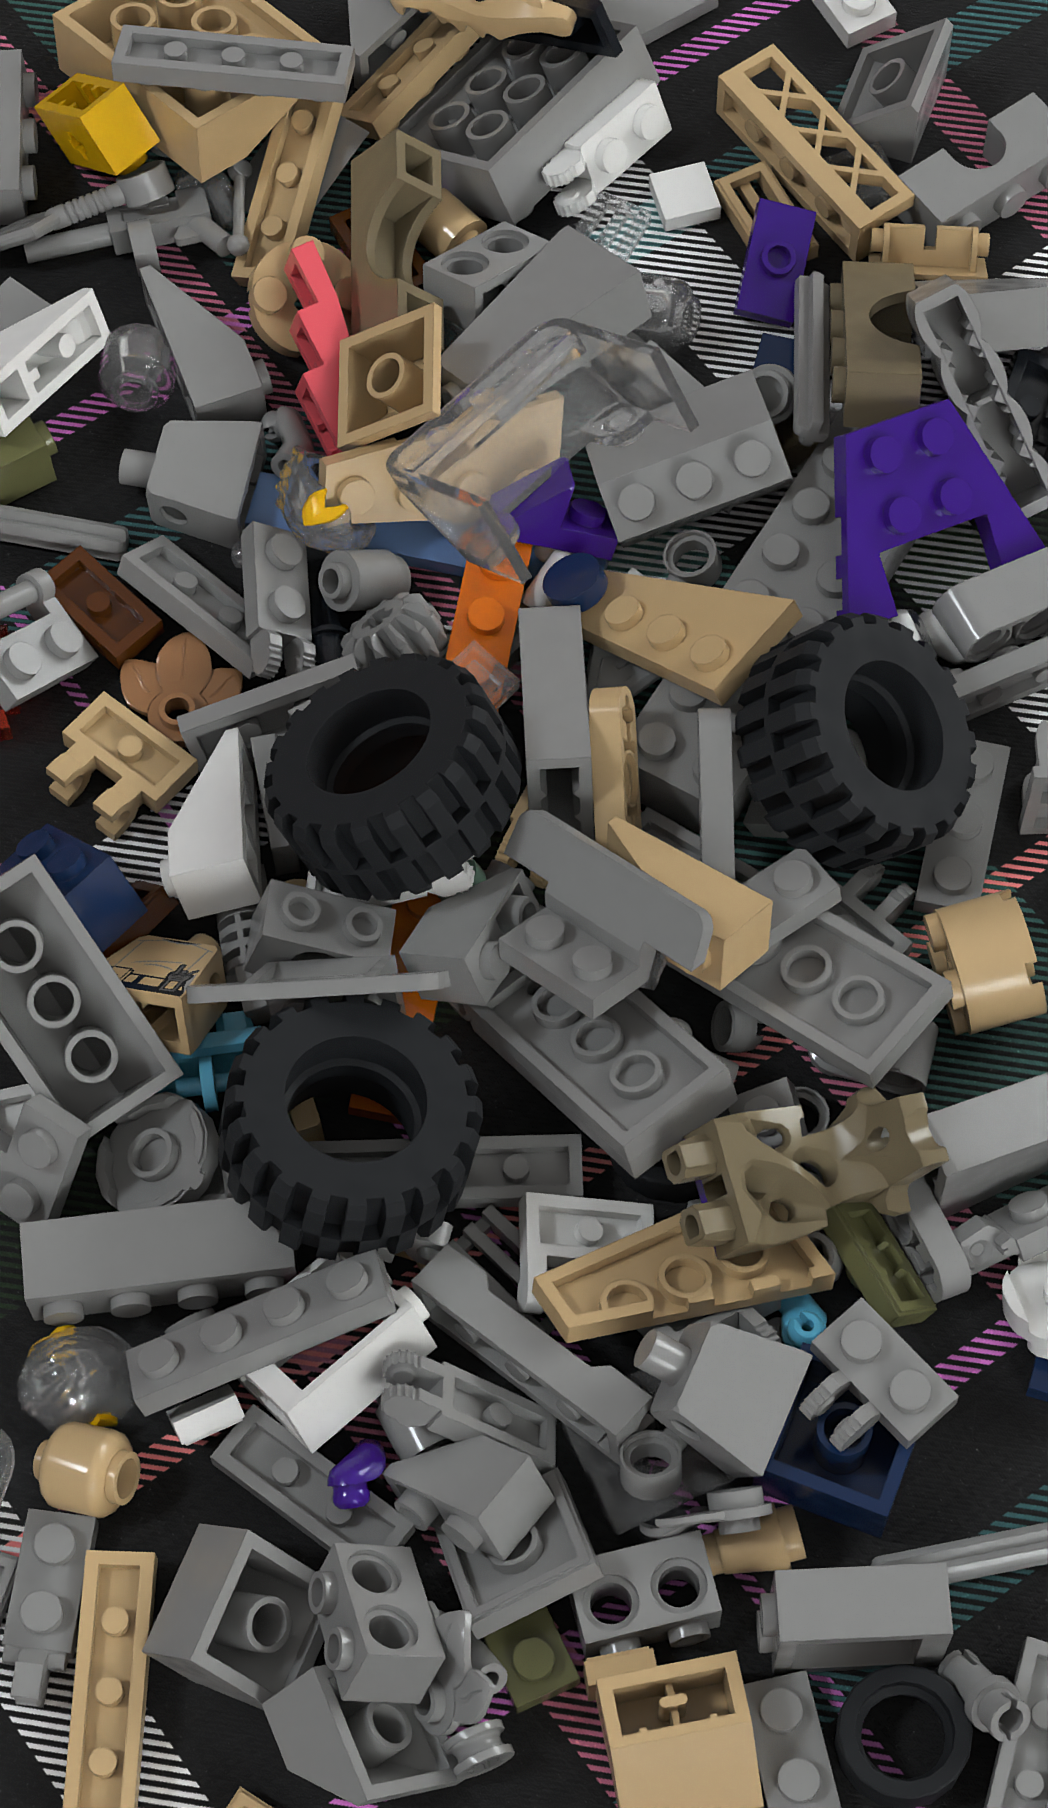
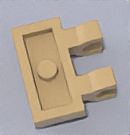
(130, 753)

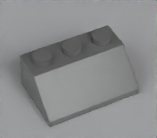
(687, 476)

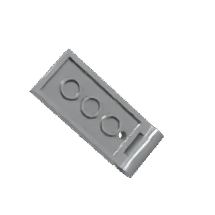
(621, 1078)

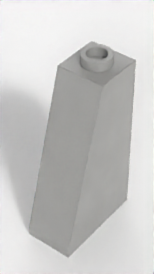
(564, 280)
(556, 715)
(990, 1144)

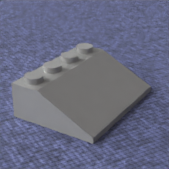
(548, 93)

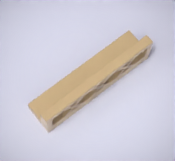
(796, 163)

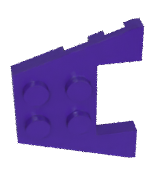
(909, 482)

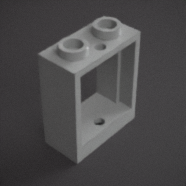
(856, 1618)

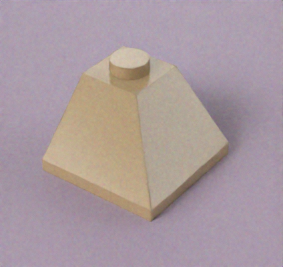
(389, 377)

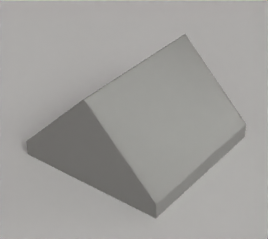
(897, 88)

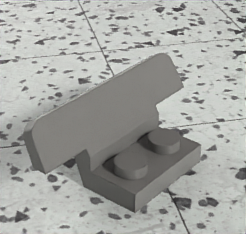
(597, 919)
(295, 981)

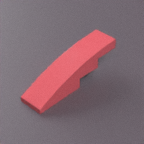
(318, 336)

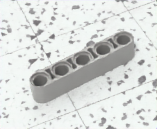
(997, 607)

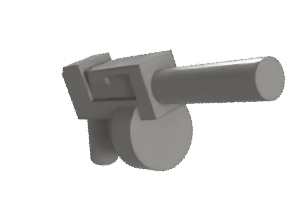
(140, 230)

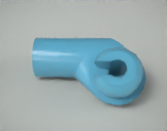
(801, 1320)

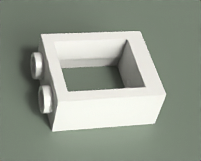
(351, 1381)

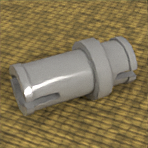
(989, 1699)

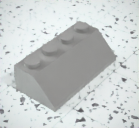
(67, 1009)

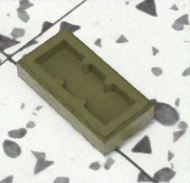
(878, 1264)

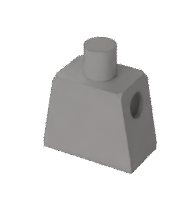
(200, 477)
(724, 1391)

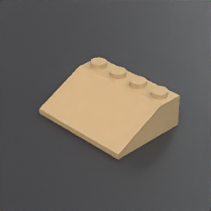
(195, 127)

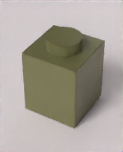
(26, 460)

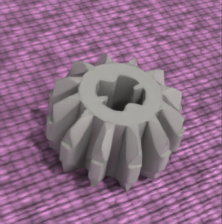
(396, 628)

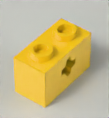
(98, 124)

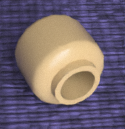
(87, 1469)

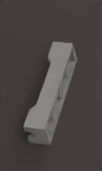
(590, 1400)

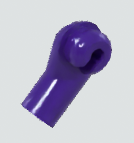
(354, 1471)

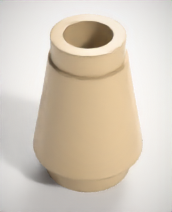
(759, 1550)

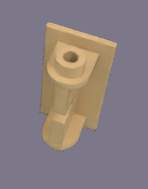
(952, 255)

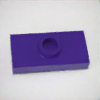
(773, 262)

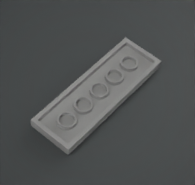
(828, 984)

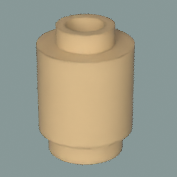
(449, 225)

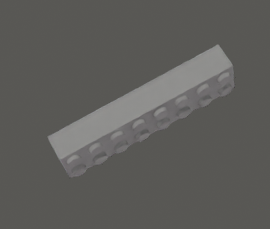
(787, 560)

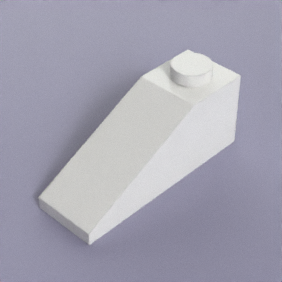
(46, 353)
(216, 836)

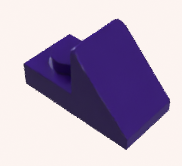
(565, 525)

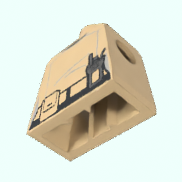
(157, 978)

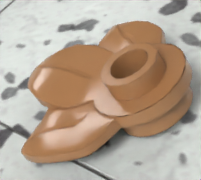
(176, 681)

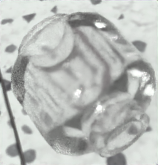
(673, 311)
(137, 368)

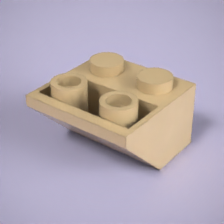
(680, 1735)

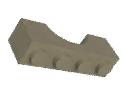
(391, 199)
(870, 341)

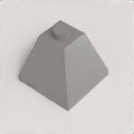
(355, 1746)

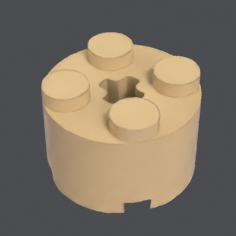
(988, 959)

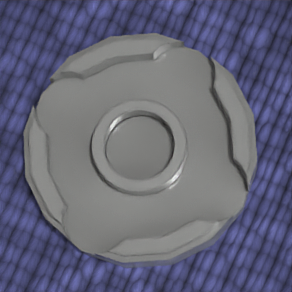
(158, 1154)

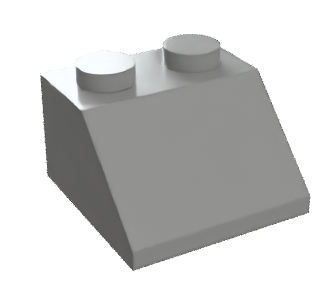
(237, 1616)

